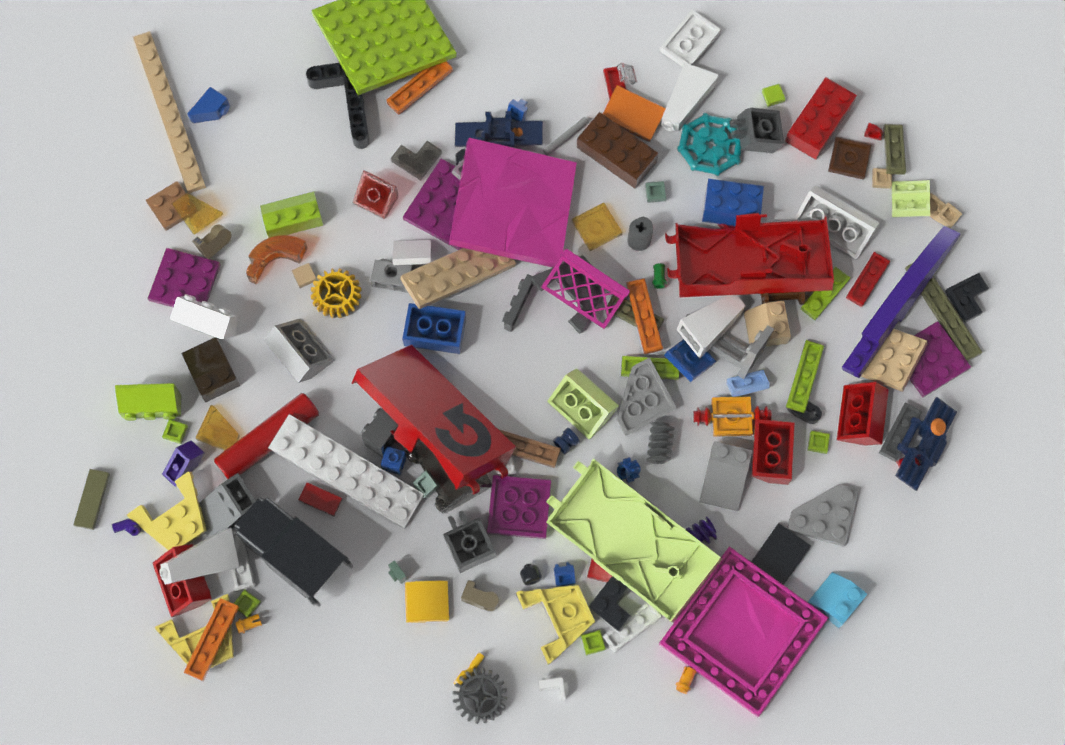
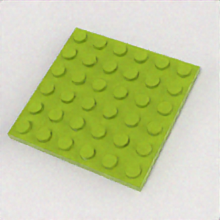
(382, 39)

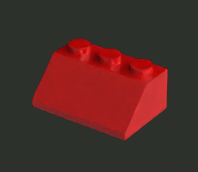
(863, 413)
(773, 451)
(184, 594)

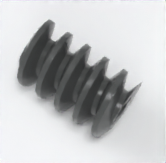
(640, 233)
(659, 442)

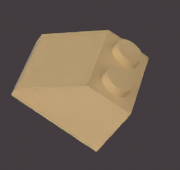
(769, 314)

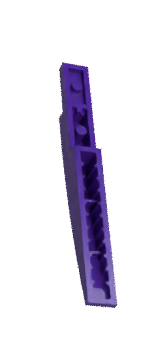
(900, 301)

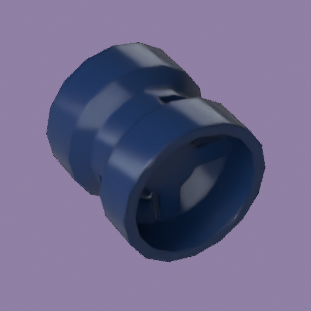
(566, 440)

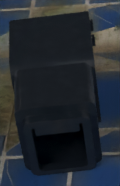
(289, 547)

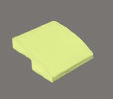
(911, 198)

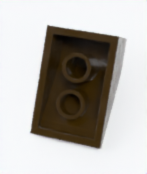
(210, 369)

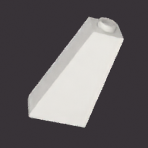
(689, 92)
(708, 324)
(205, 558)

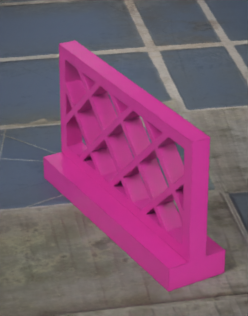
(593, 274)

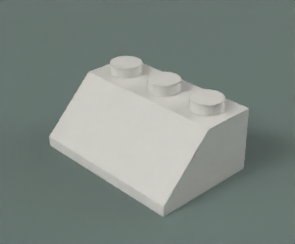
(204, 317)

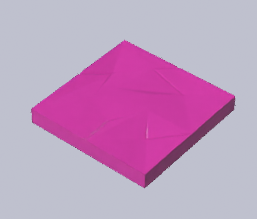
(513, 203)
(743, 631)

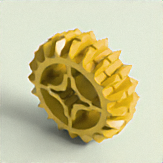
(344, 282)

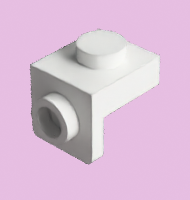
(551, 683)

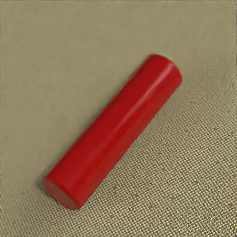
(255, 444)

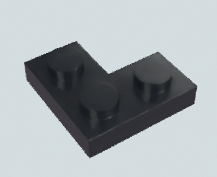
(963, 296)
(607, 605)

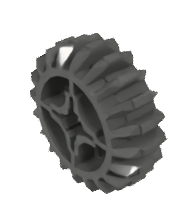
(497, 697)

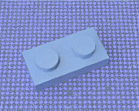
(752, 383)

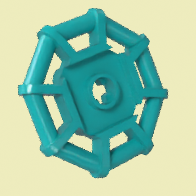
(706, 135)

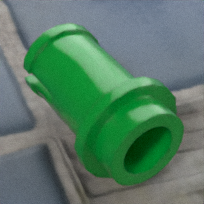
(659, 276)

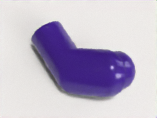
(127, 525)

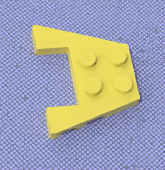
(180, 523)
(567, 613)
(186, 645)

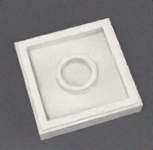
(411, 252)

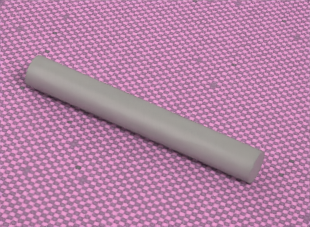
(565, 136)

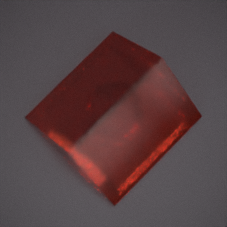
(375, 195)

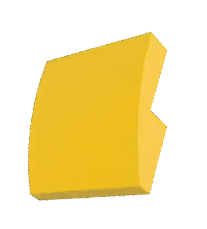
(426, 601)

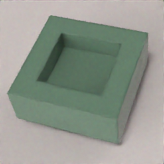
(655, 192)
(426, 483)
(396, 572)

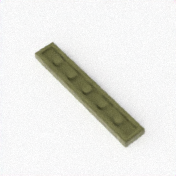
(949, 319)

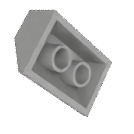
(298, 350)

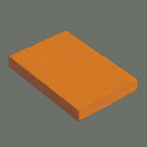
(634, 113)

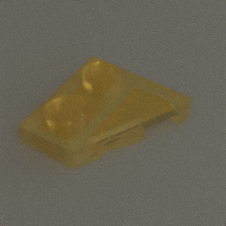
(195, 212)
(217, 430)

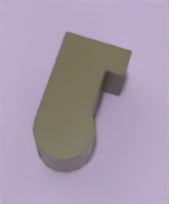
(213, 241)
(484, 600)

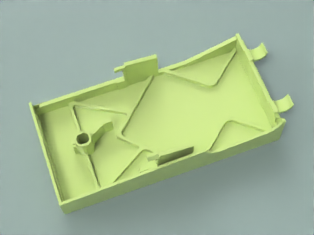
(633, 540)

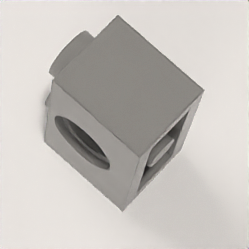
(380, 275)

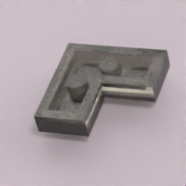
(418, 163)

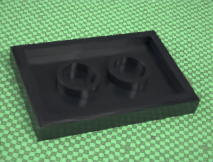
(781, 553)

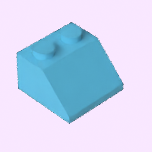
(837, 598)

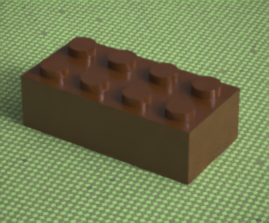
(617, 150)

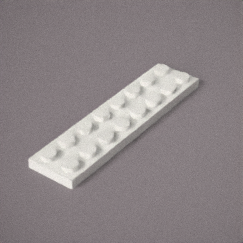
(346, 471)

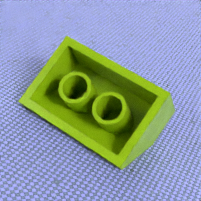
(291, 215)
(148, 401)

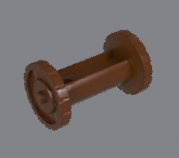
(768, 297)

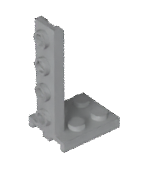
(739, 355)

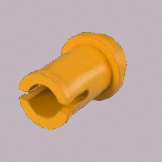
(246, 624)
(685, 680)

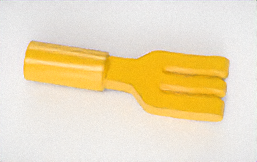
(474, 664)

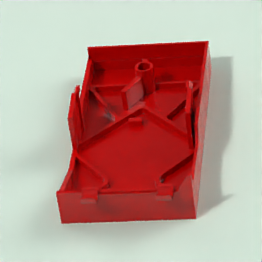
(752, 258)

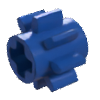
(628, 470)

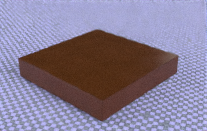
(849, 158)

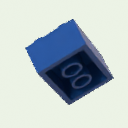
(729, 199)
(434, 328)

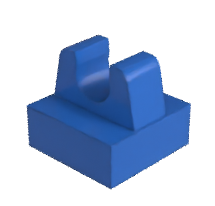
(518, 109)
(564, 575)

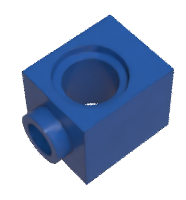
(393, 460)

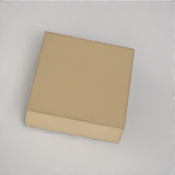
(881, 179)
(304, 275)

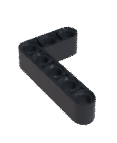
(355, 112)

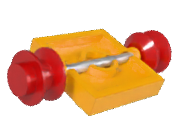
(731, 416)

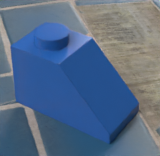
(209, 107)

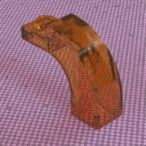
(271, 249)

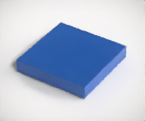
(687, 361)

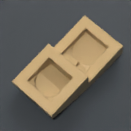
(943, 213)

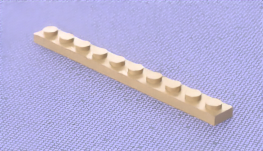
(169, 112)

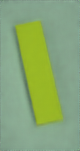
(805, 376)

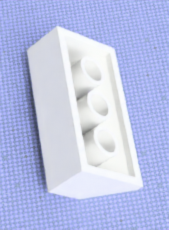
(847, 226)

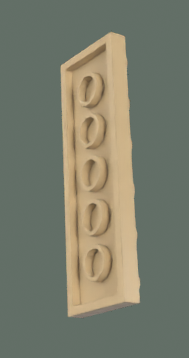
(452, 275)

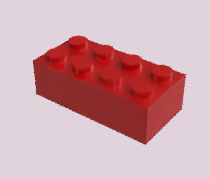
(820, 118)

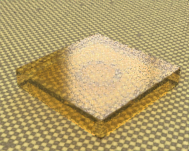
(596, 226)

